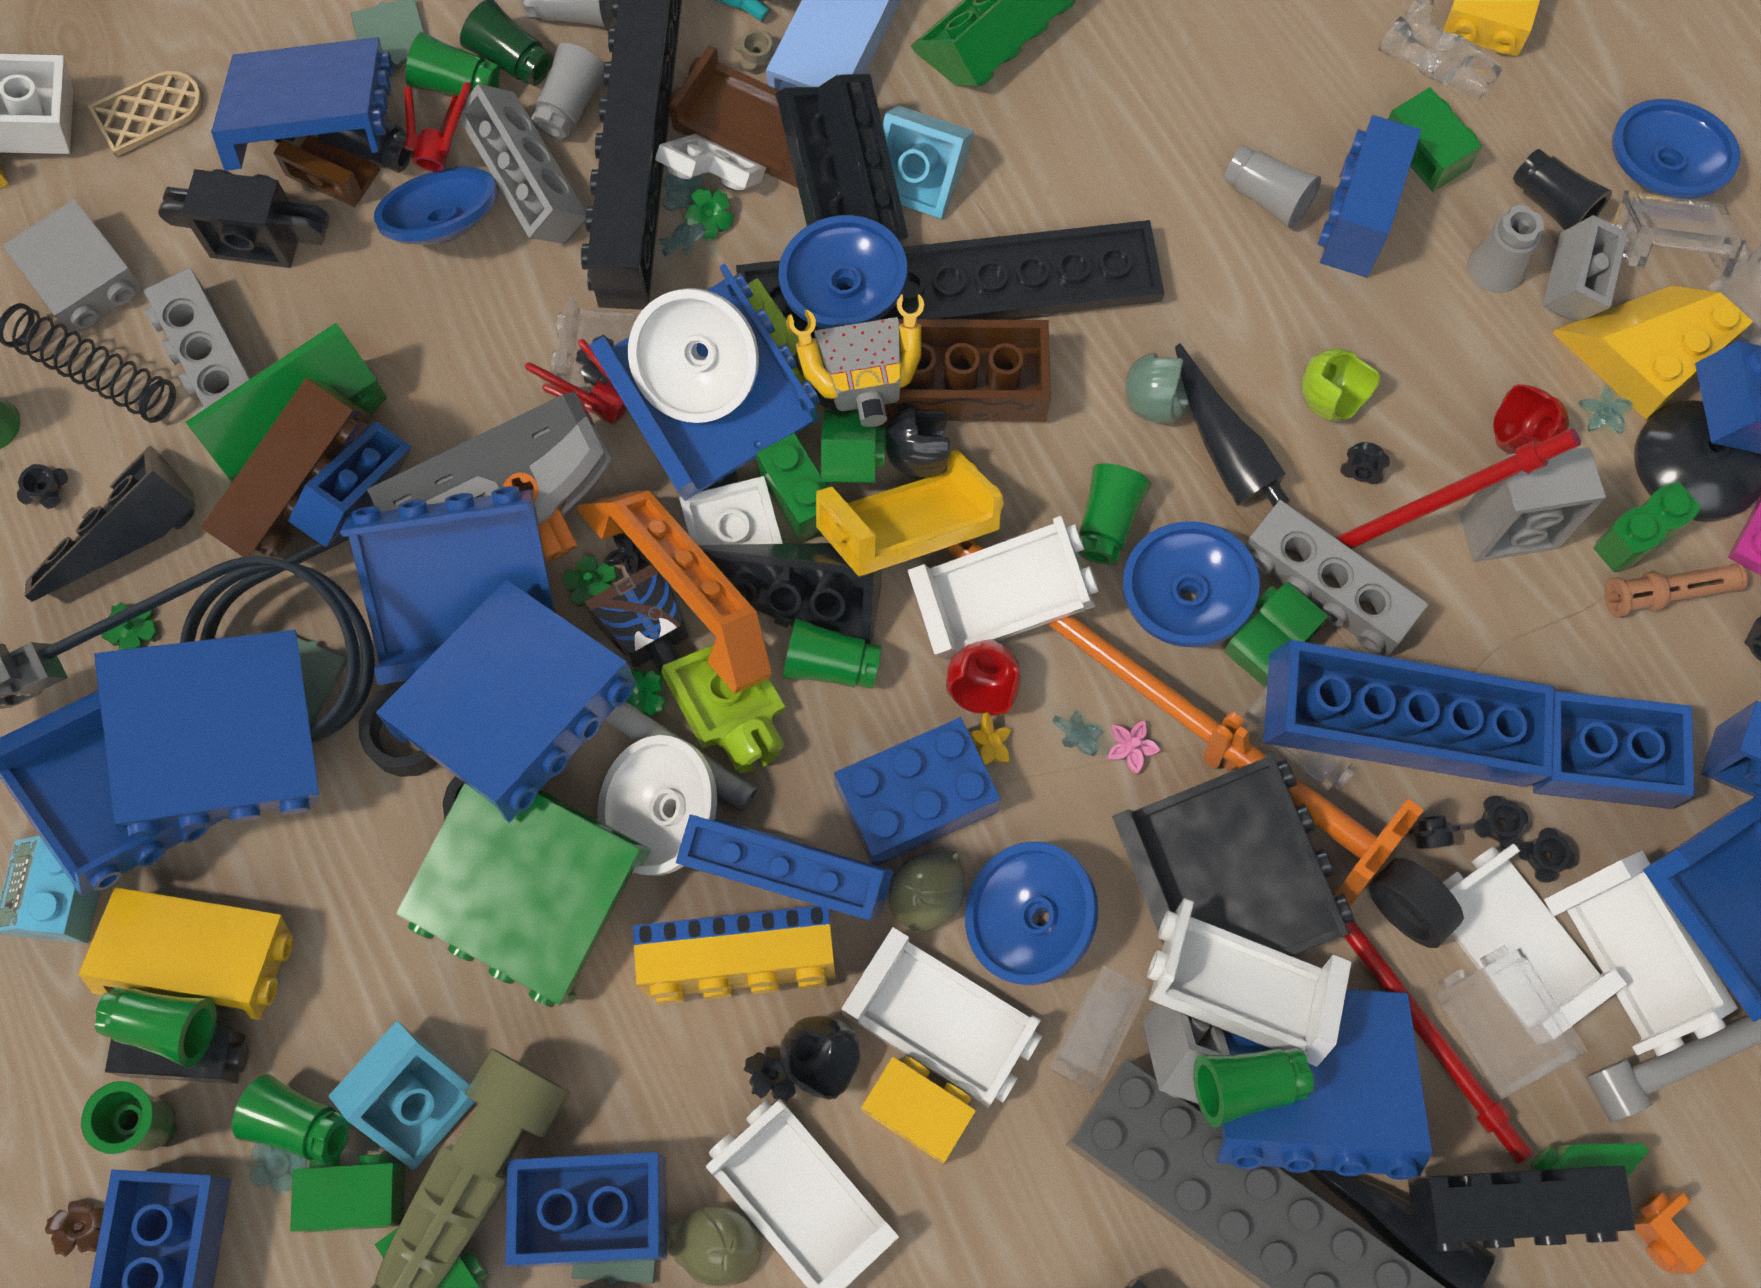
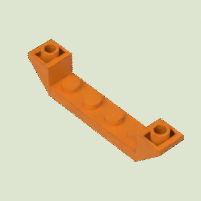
(739, 646)

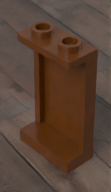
(733, 114)

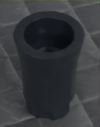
(391, 146)
(1560, 189)

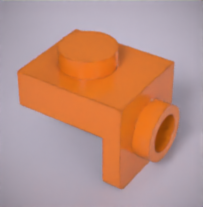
(1665, 1241)

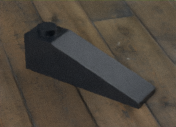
(141, 509)

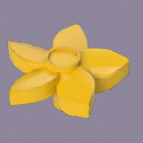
(990, 741)

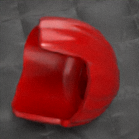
(1528, 416)
(984, 678)

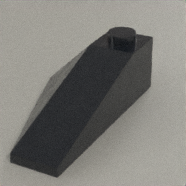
(802, 583)

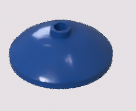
(1675, 148)
(436, 206)
(841, 254)
(1197, 561)
(1007, 910)

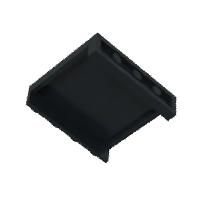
(1240, 857)

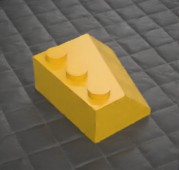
(1653, 342)

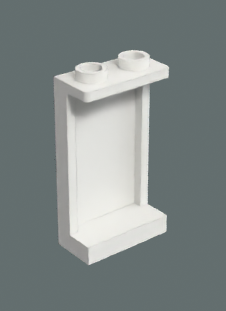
(1004, 588)
(1638, 935)
(1248, 986)
(941, 1019)
(800, 1199)

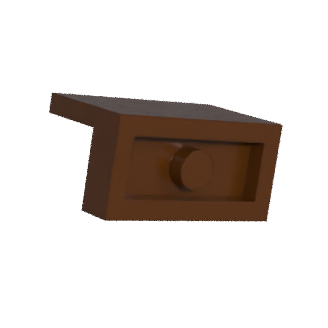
(327, 169)

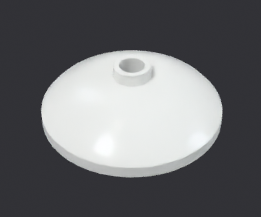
(672, 371)
(642, 795)

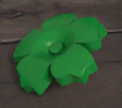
(709, 211)
(588, 580)
(133, 631)
(644, 693)

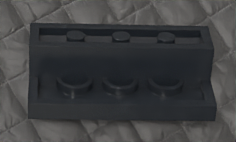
(841, 152)

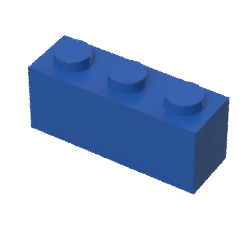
(345, 480)

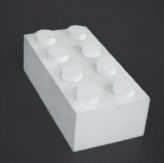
(35, 104)

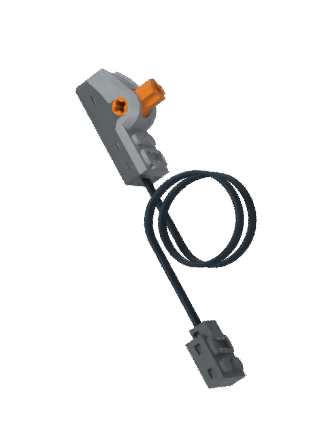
(544, 450)

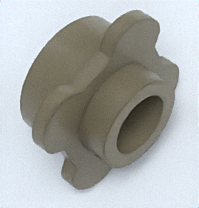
(755, 41)

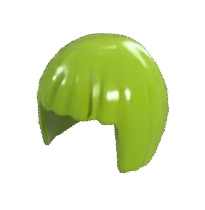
(1338, 384)

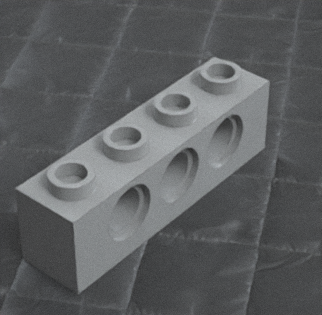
(521, 164)
(185, 300)
(1358, 579)

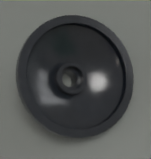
(1677, 449)

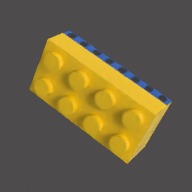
(734, 953)

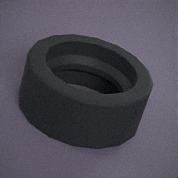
(369, 737)
(1416, 902)

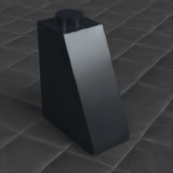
(220, 1064)

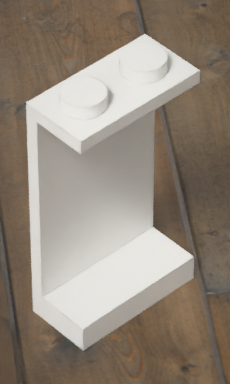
(1506, 911)

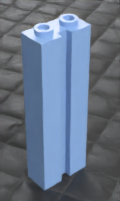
(829, 41)

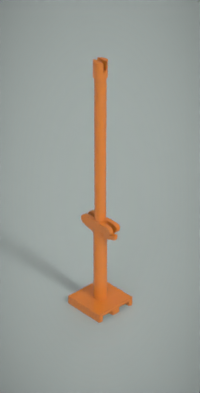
(1232, 746)

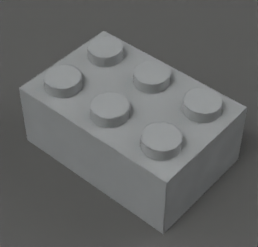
(1533, 509)

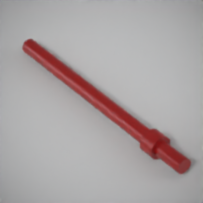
(1527, 458)
(1490, 1114)

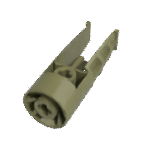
(468, 1175)

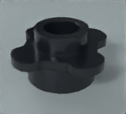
(1365, 463)
(33, 478)
(1513, 816)
(1433, 832)
(1560, 855)

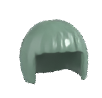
(1156, 389)

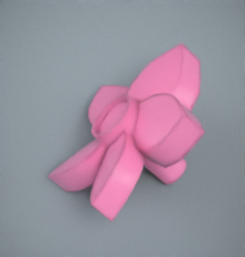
(1132, 746)

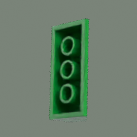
(983, 35)
(242, 418)

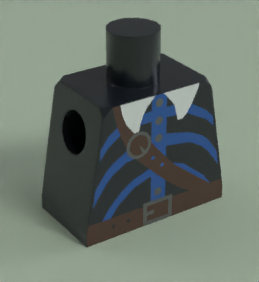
(640, 618)

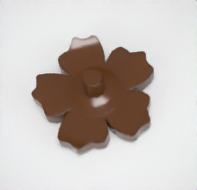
(77, 1226)

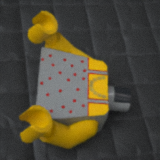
(861, 362)

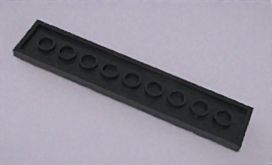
(1016, 274)

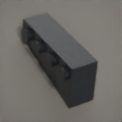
(1521, 1205)

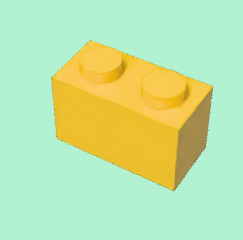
(919, 1108)

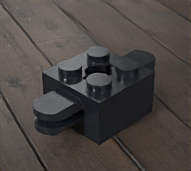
(243, 217)

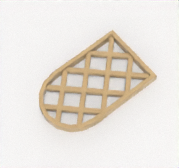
(143, 86)

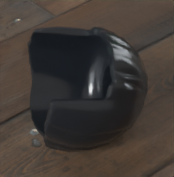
(917, 442)
(820, 1055)

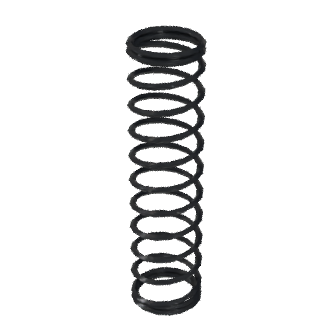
(32, 328)

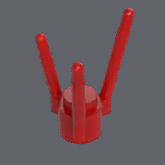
(432, 145)
(601, 400)

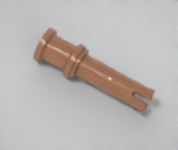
(1658, 590)

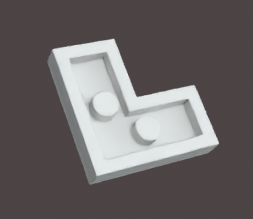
(698, 155)

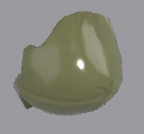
(928, 890)
(716, 1246)

